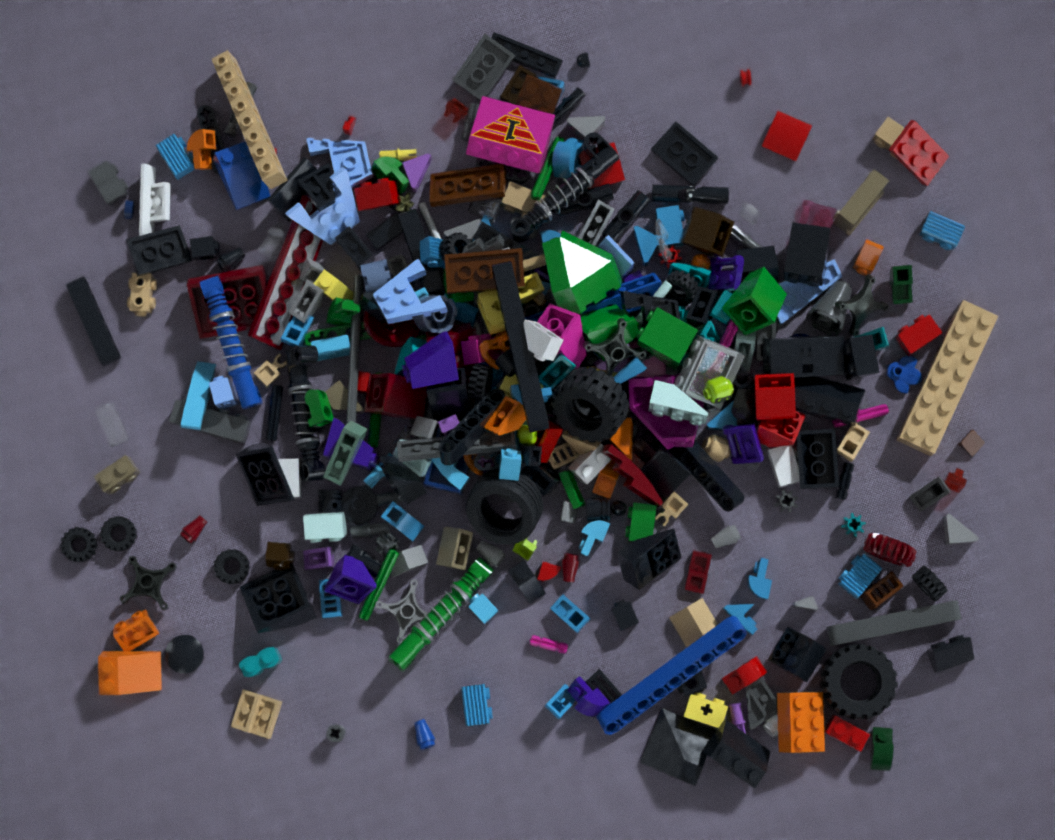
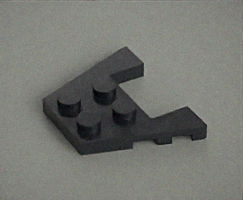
(648, 304)

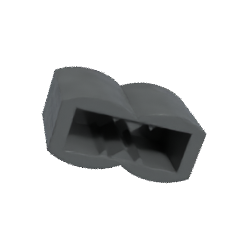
(108, 182)

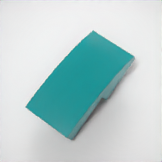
(700, 274)

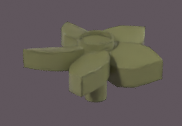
(404, 203)

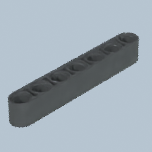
(894, 622)

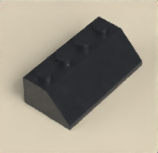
(828, 399)

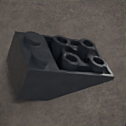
(648, 557)

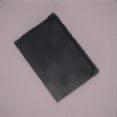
(665, 473)

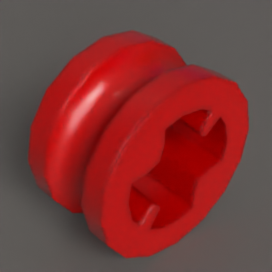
(745, 77)

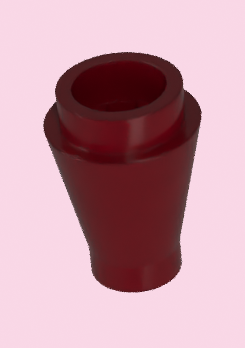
(193, 529)
(570, 565)

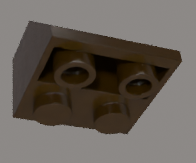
(708, 232)

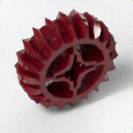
(889, 550)

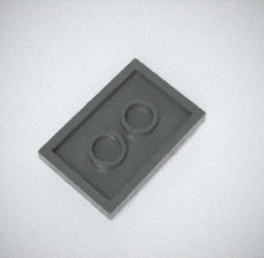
(484, 67)

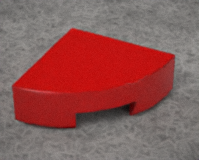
(349, 125)
(548, 571)

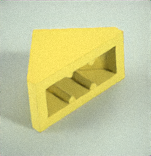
(532, 288)

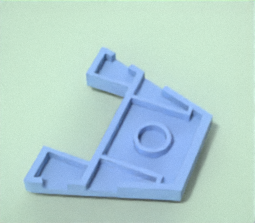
(346, 154)
(333, 219)
(399, 300)

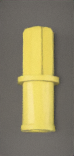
(401, 155)

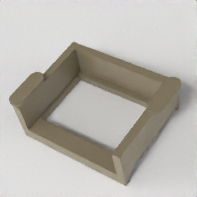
(860, 202)

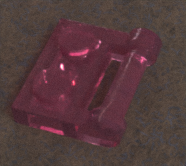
(822, 217)

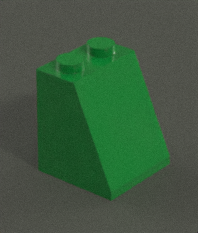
(755, 302)
(602, 324)
(666, 337)

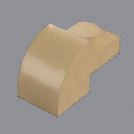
(852, 442)

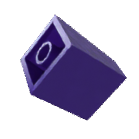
(431, 363)
(366, 455)

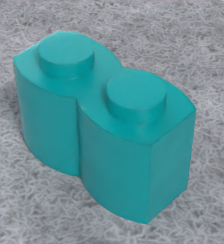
(265, 659)

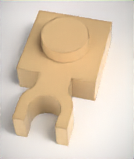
(268, 372)
(673, 506)

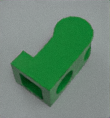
(319, 408)

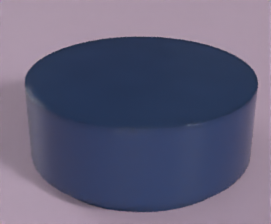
(129, 210)

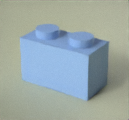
(223, 392)

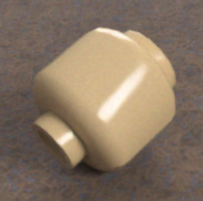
(716, 447)

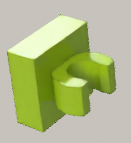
(525, 548)

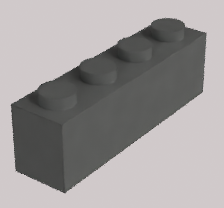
(216, 423)

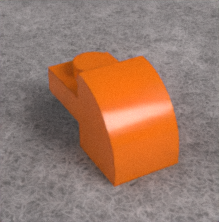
(201, 144)

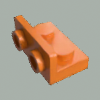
(134, 631)

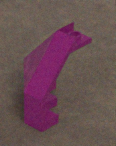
(667, 431)

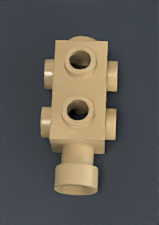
(144, 291)

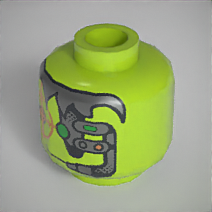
(718, 390)

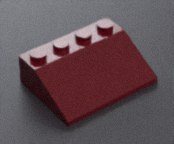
(243, 294)

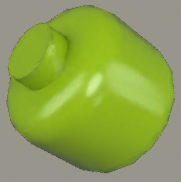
(525, 436)

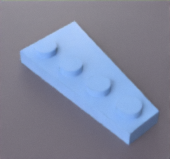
(802, 294)

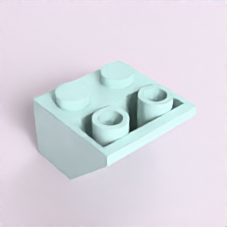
(324, 526)

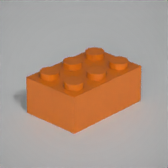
(800, 722)

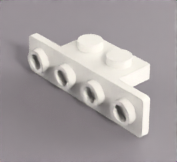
(153, 200)

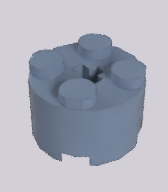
(375, 275)
(437, 322)

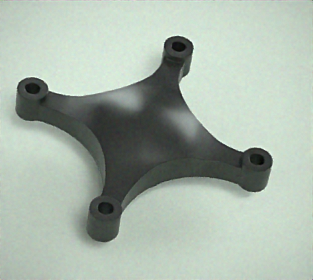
(861, 305)
(615, 348)
(148, 583)

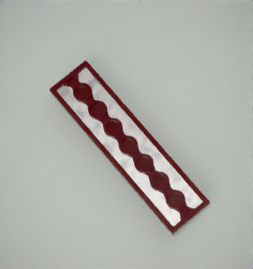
(285, 282)

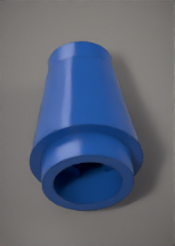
(424, 736)

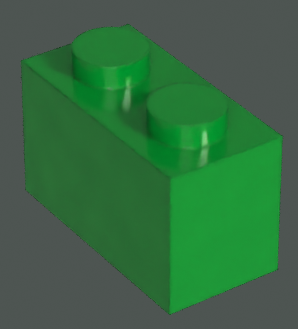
(642, 521)

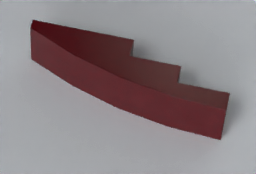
(635, 479)

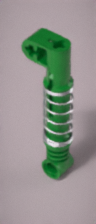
(440, 614)

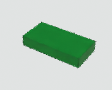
(572, 489)

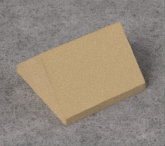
(693, 622)

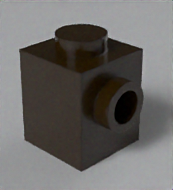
(279, 555)

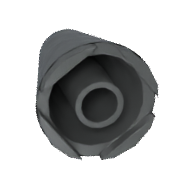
(825, 314)

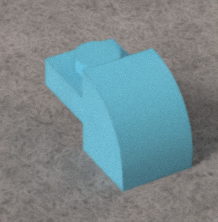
(595, 531)

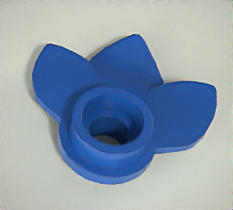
(907, 374)

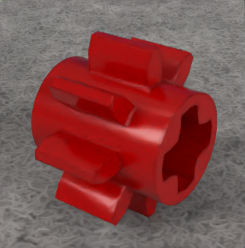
(669, 262)

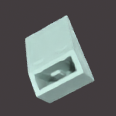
(673, 402)

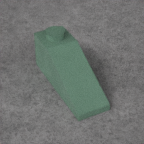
(345, 452)

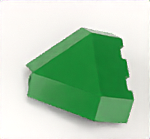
(579, 272)

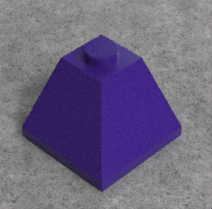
(350, 580)

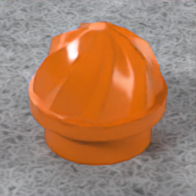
(701, 261)

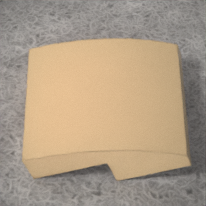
(256, 714)

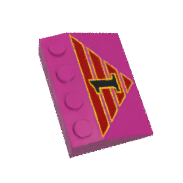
(510, 134)

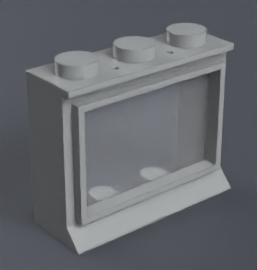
(704, 363)

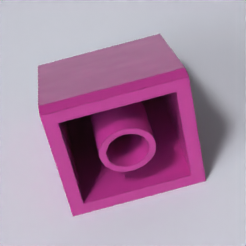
(569, 328)

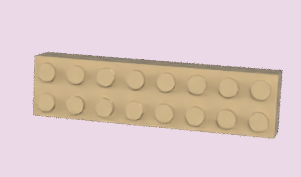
(947, 378)

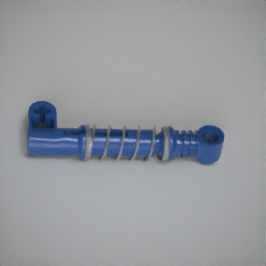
(229, 338)

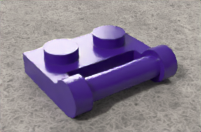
(729, 279)
(748, 443)

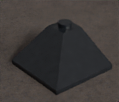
(264, 474)
(277, 600)
(677, 747)

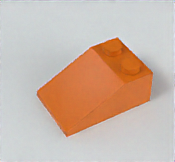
(129, 672)

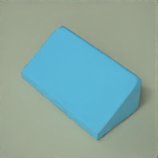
(332, 347)

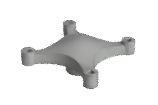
(405, 611)

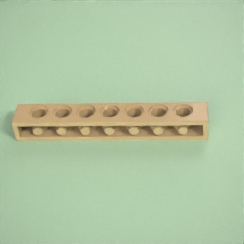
(249, 120)

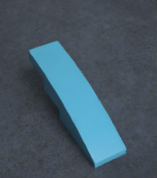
(198, 395)

